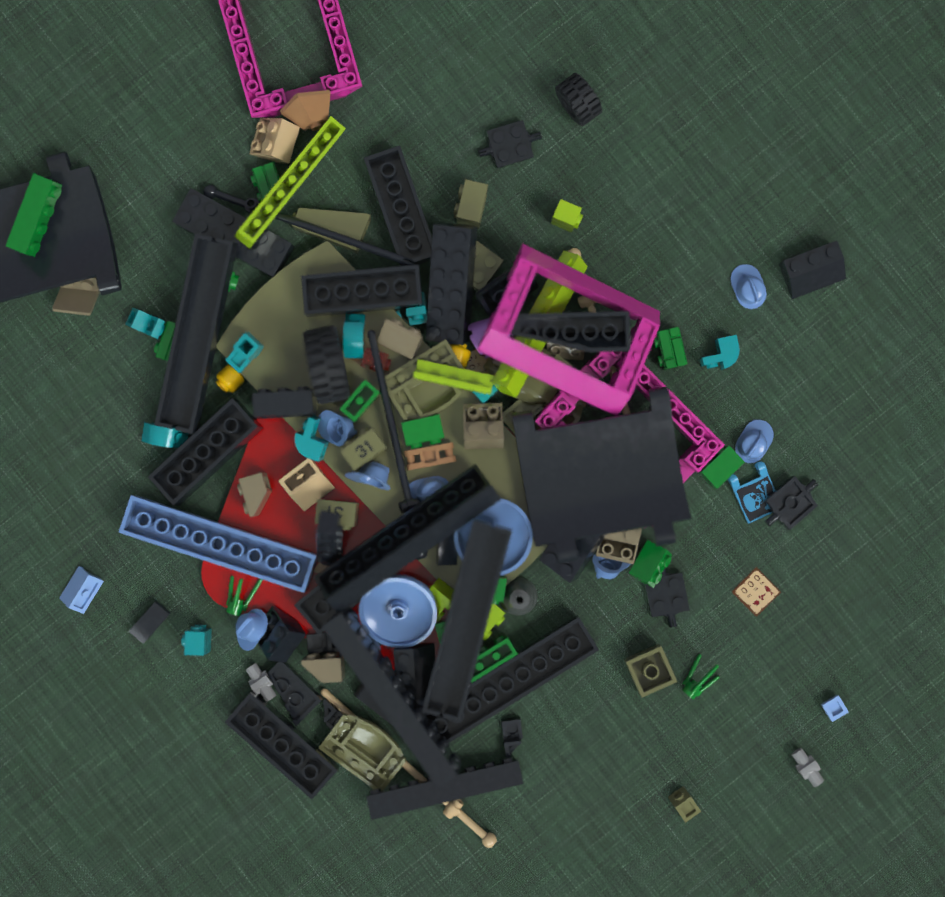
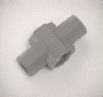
(260, 682)
(807, 767)

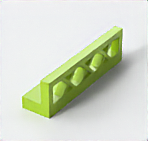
(453, 377)

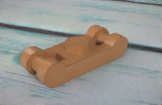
(430, 456)

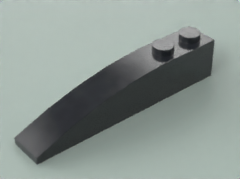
(577, 330)

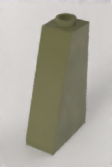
(345, 223)

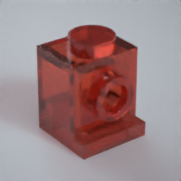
(368, 360)

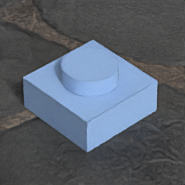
(834, 708)

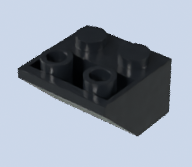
(281, 636)

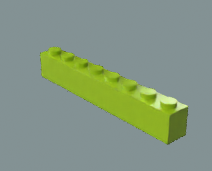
(289, 182)
(551, 299)

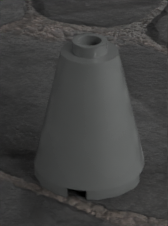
(519, 587)

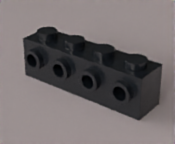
(329, 538)

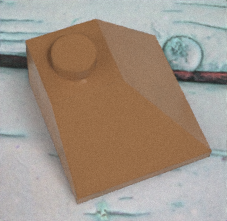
(308, 109)

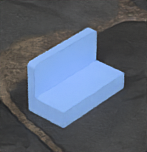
(80, 590)

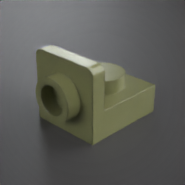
(684, 804)

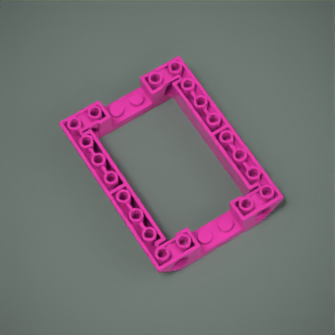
(270, 104)
(546, 369)
(704, 441)

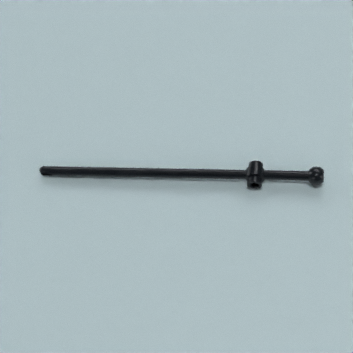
(251, 204)
(408, 501)

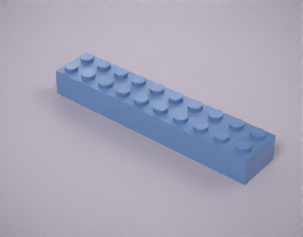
(218, 543)

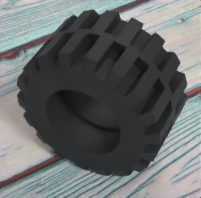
(578, 99)

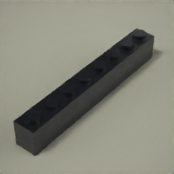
(426, 793)

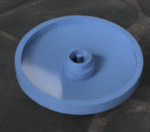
(508, 515)
(399, 612)

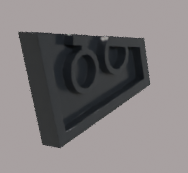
(294, 690)

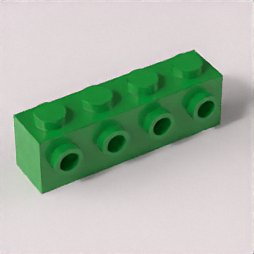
(34, 215)
(494, 656)

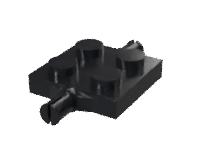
(510, 144)
(791, 502)
(668, 597)

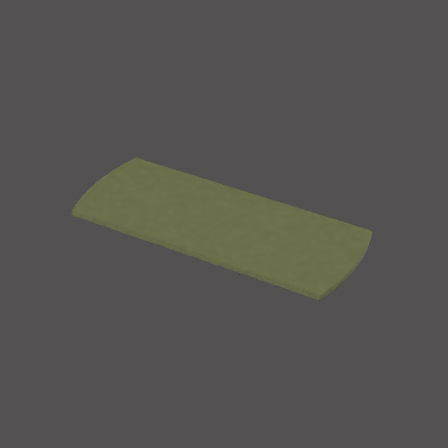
(278, 322)

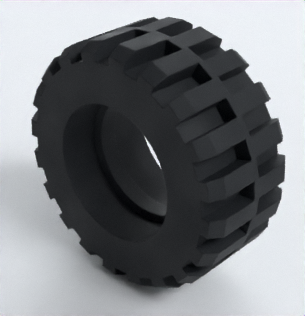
(326, 364)

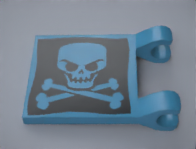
(753, 493)

